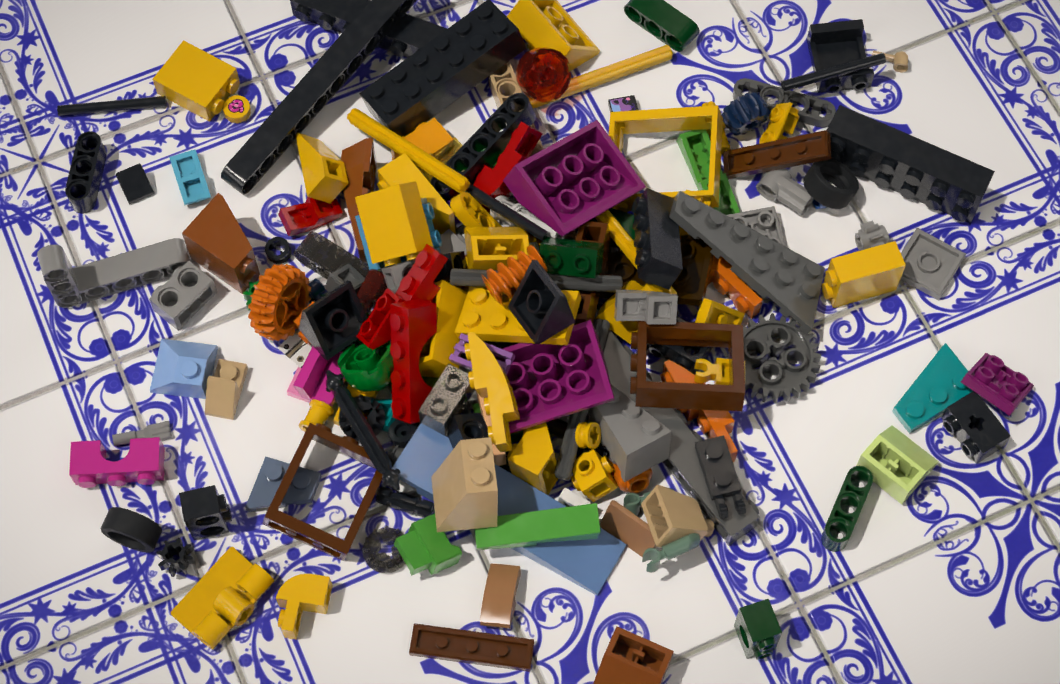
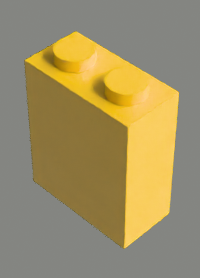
(196, 81)
(394, 223)
(863, 274)

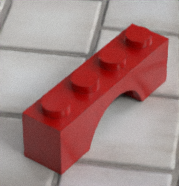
(411, 327)

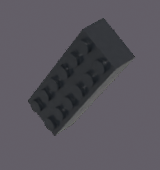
(444, 69)
(908, 165)

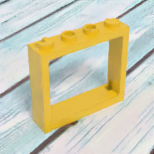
(674, 120)

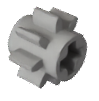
(871, 235)

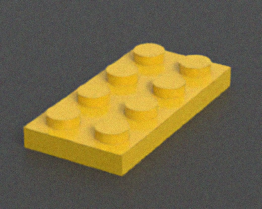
(497, 323)

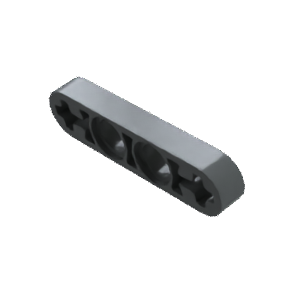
(790, 96)

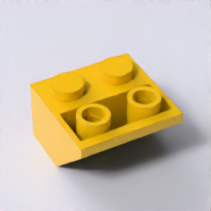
(493, 245)
(534, 458)

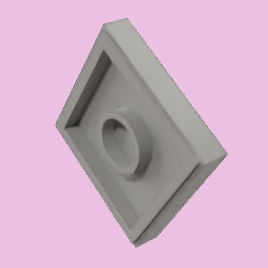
(930, 263)

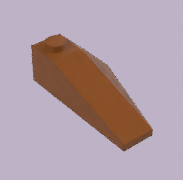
(361, 176)

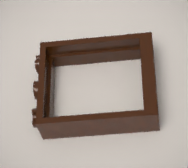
(689, 394)
(303, 531)

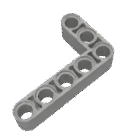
(109, 275)

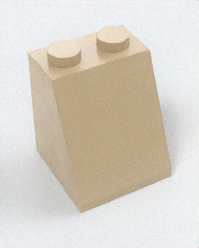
(466, 487)

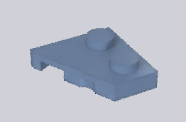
(269, 478)

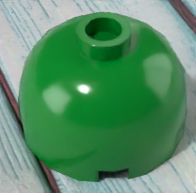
(367, 368)

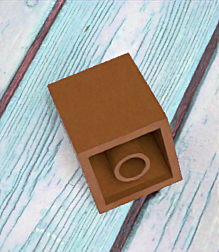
(221, 246)

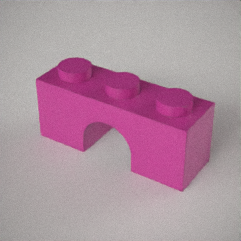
(141, 464)

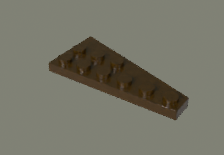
(691, 282)

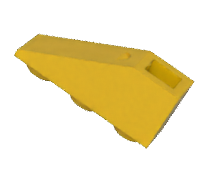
(321, 168)

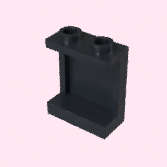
(838, 44)

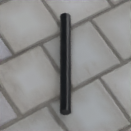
(832, 72)
(109, 106)
(508, 213)

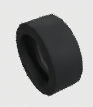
(825, 193)
(131, 529)

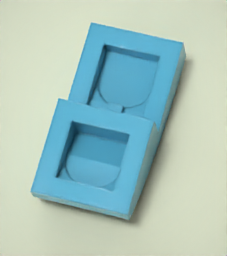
(190, 177)

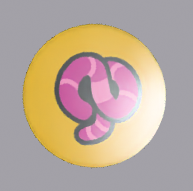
(236, 109)

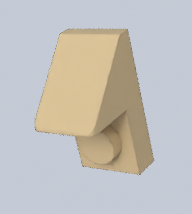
(225, 389)

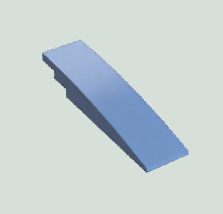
(579, 561)

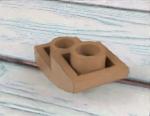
(499, 595)

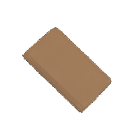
(627, 528)

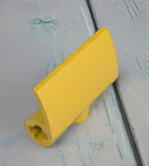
(222, 598)

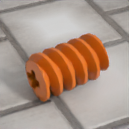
(510, 275)

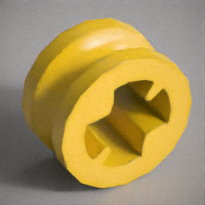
(588, 435)

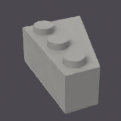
(631, 435)

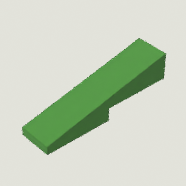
(696, 152)
(540, 526)

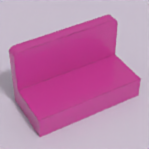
(312, 377)

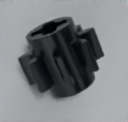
(172, 549)

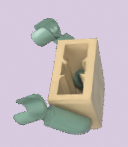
(673, 521)

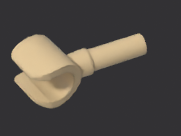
(899, 60)

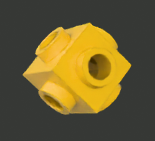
(593, 475)

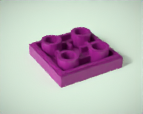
(997, 383)

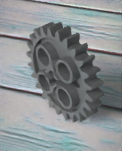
(788, 377)

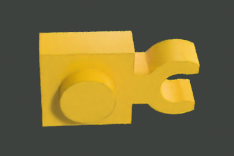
(716, 372)

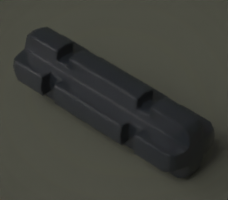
(404, 502)

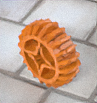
(278, 301)

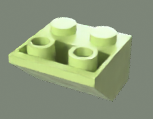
(897, 463)

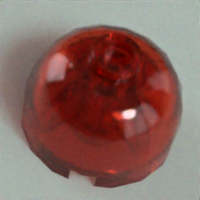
(543, 74)

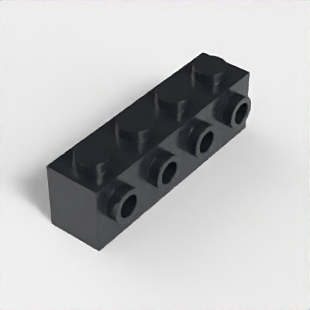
(656, 239)

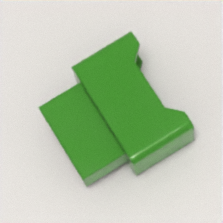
(426, 548)

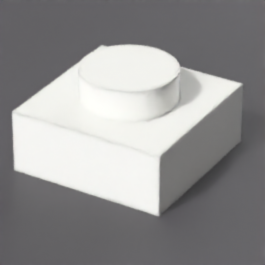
(572, 498)

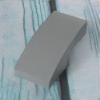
(645, 306)

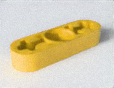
(471, 212)

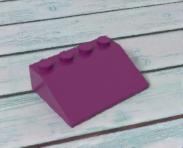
(574, 179)
(558, 378)

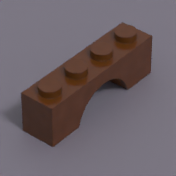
(598, 233)

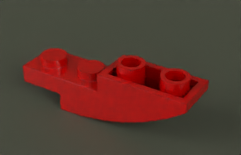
(518, 149)
(415, 285)

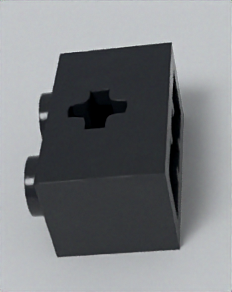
(975, 427)

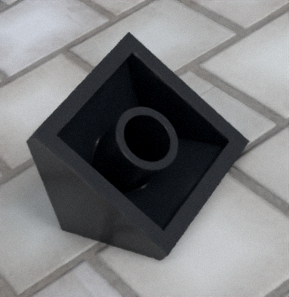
(540, 305)
(333, 320)

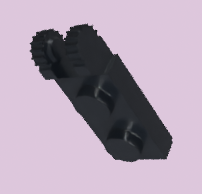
(720, 474)

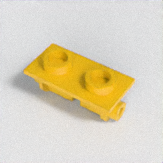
(782, 119)

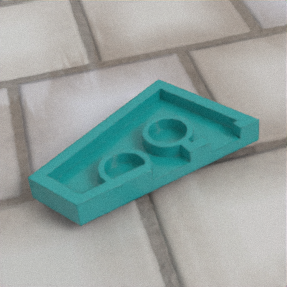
(932, 391)

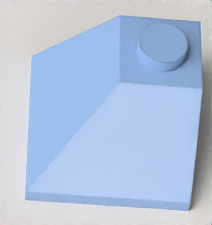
(183, 368)

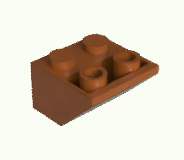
(633, 660)

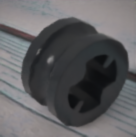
(284, 256)

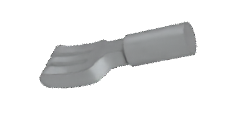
(154, 430)

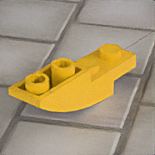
(491, 381)

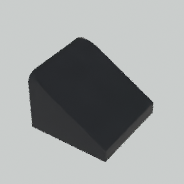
(134, 183)

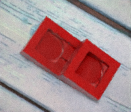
(309, 215)

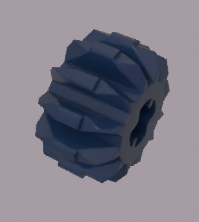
(745, 114)

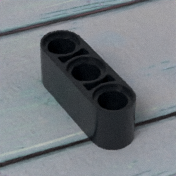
(83, 161)

